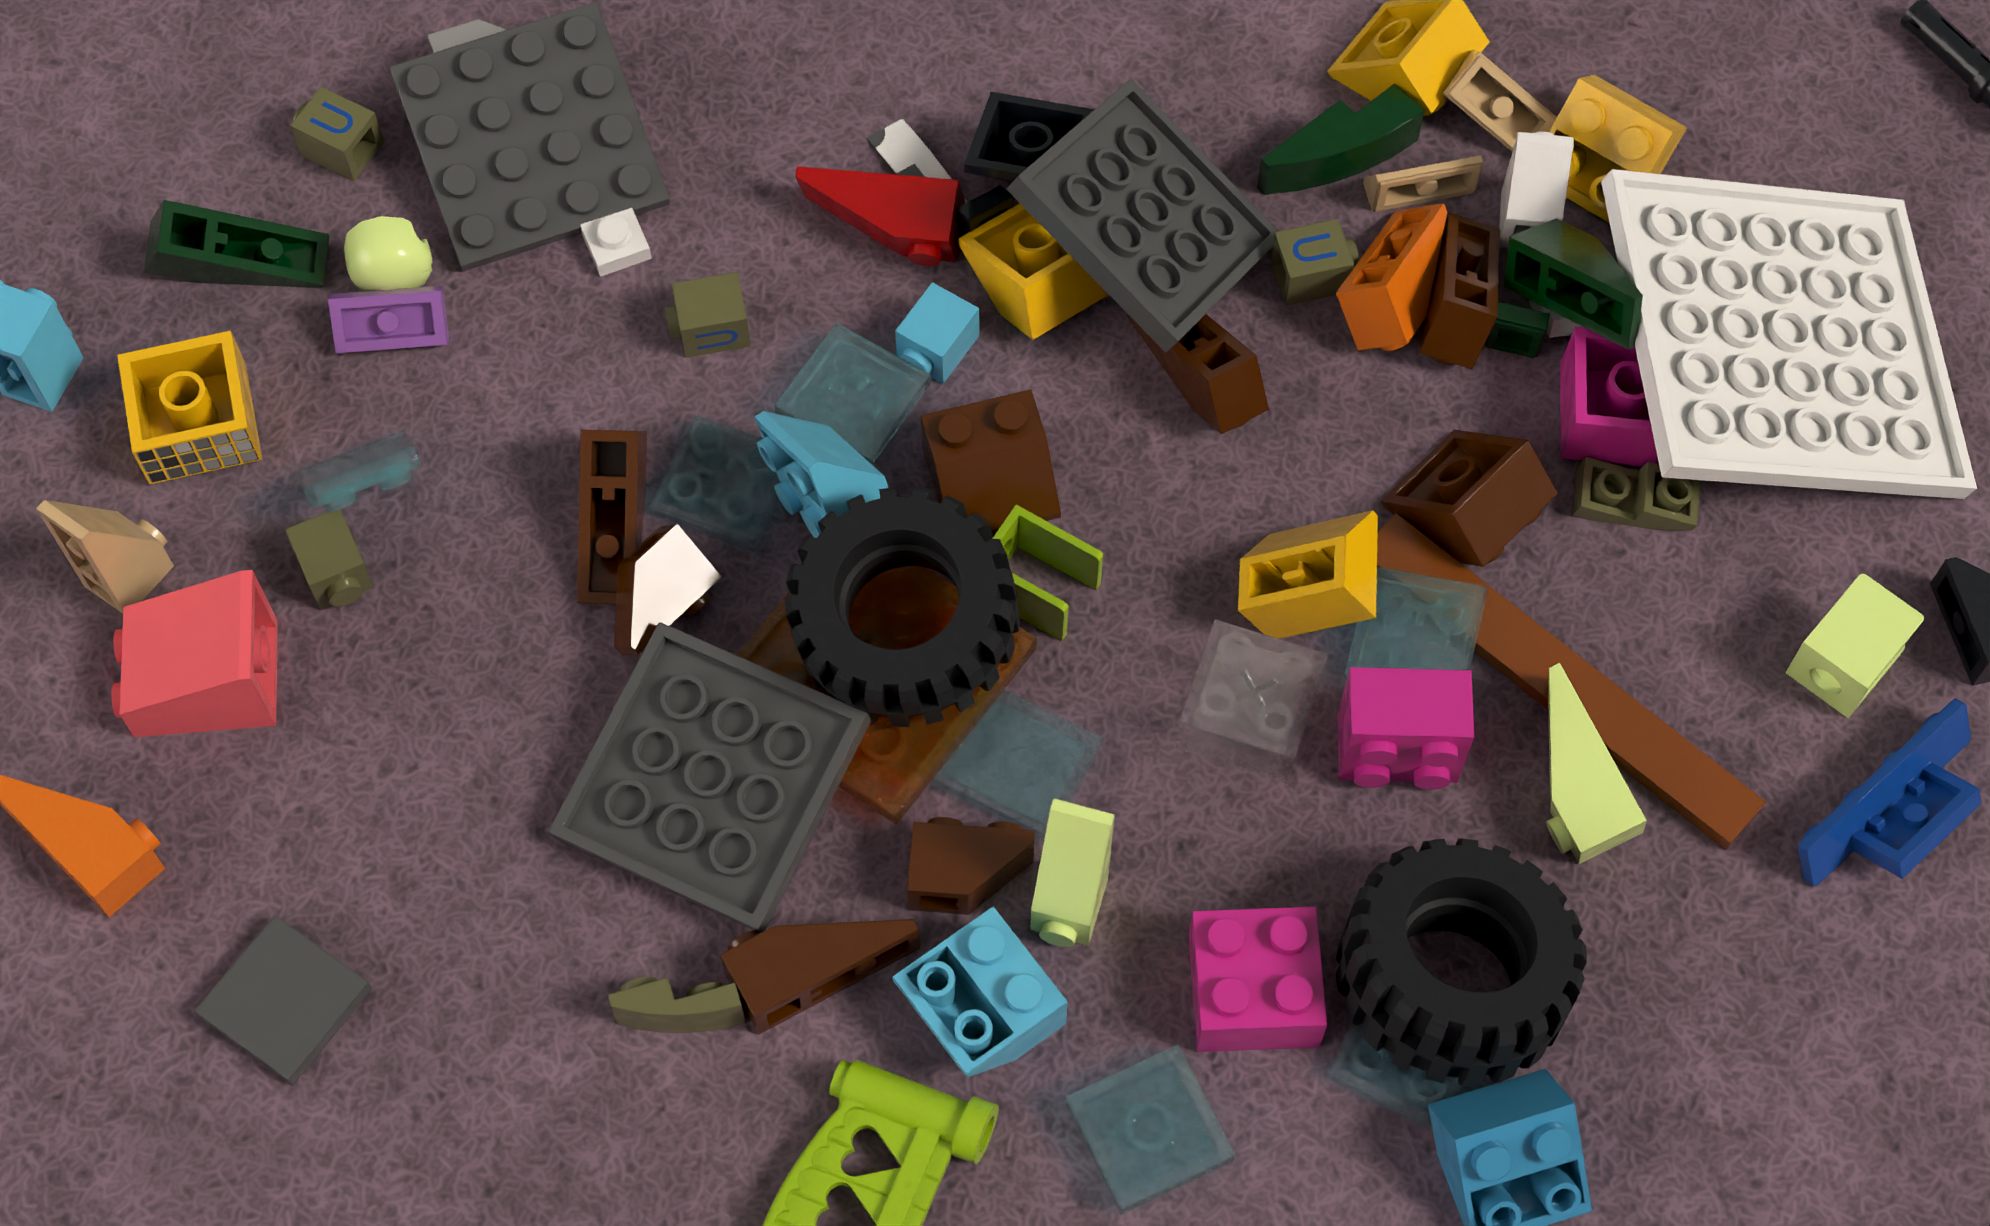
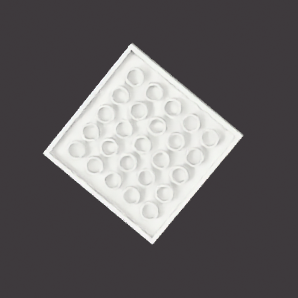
(1786, 337)

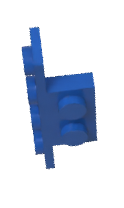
(1899, 808)

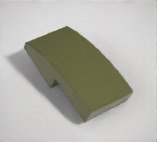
(1634, 497)
(651, 1007)

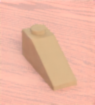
(108, 551)

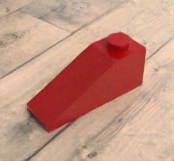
(900, 211)

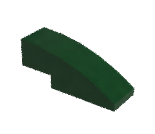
(1342, 143)

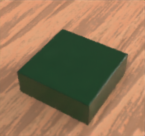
(1518, 330)

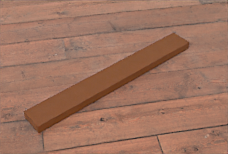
(1632, 733)

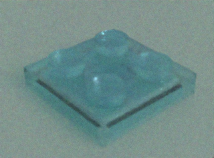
(1149, 1129)

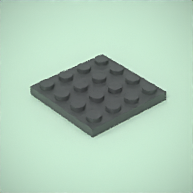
(528, 135)
(1145, 214)
(710, 777)

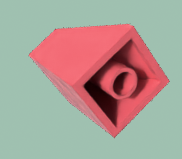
(198, 659)

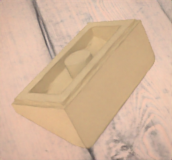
(1496, 100)
(1423, 183)

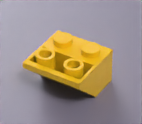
(1610, 134)
(1311, 577)

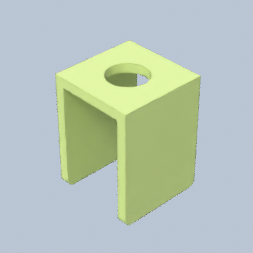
(1854, 644)

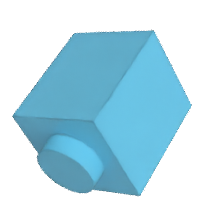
(937, 332)

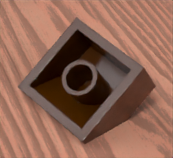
(992, 458)
(1473, 494)

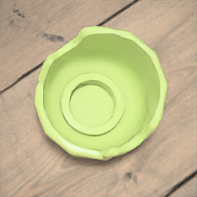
(386, 255)

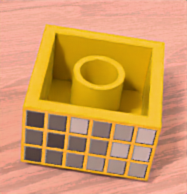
(189, 407)

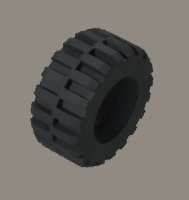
(888, 536)
(1434, 1023)

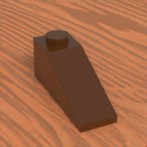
(1462, 293)
(1213, 374)
(609, 508)
(806, 963)

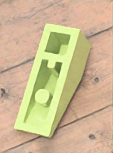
(1587, 792)
(1071, 873)

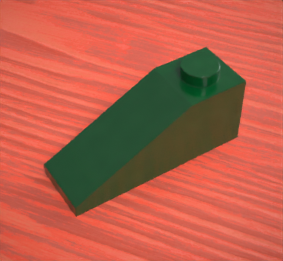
(232, 249)
(1575, 279)

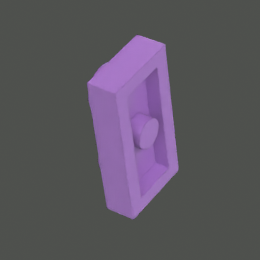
(388, 319)

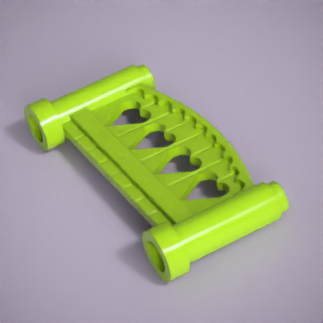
(916, 1126)

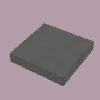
(283, 1000)

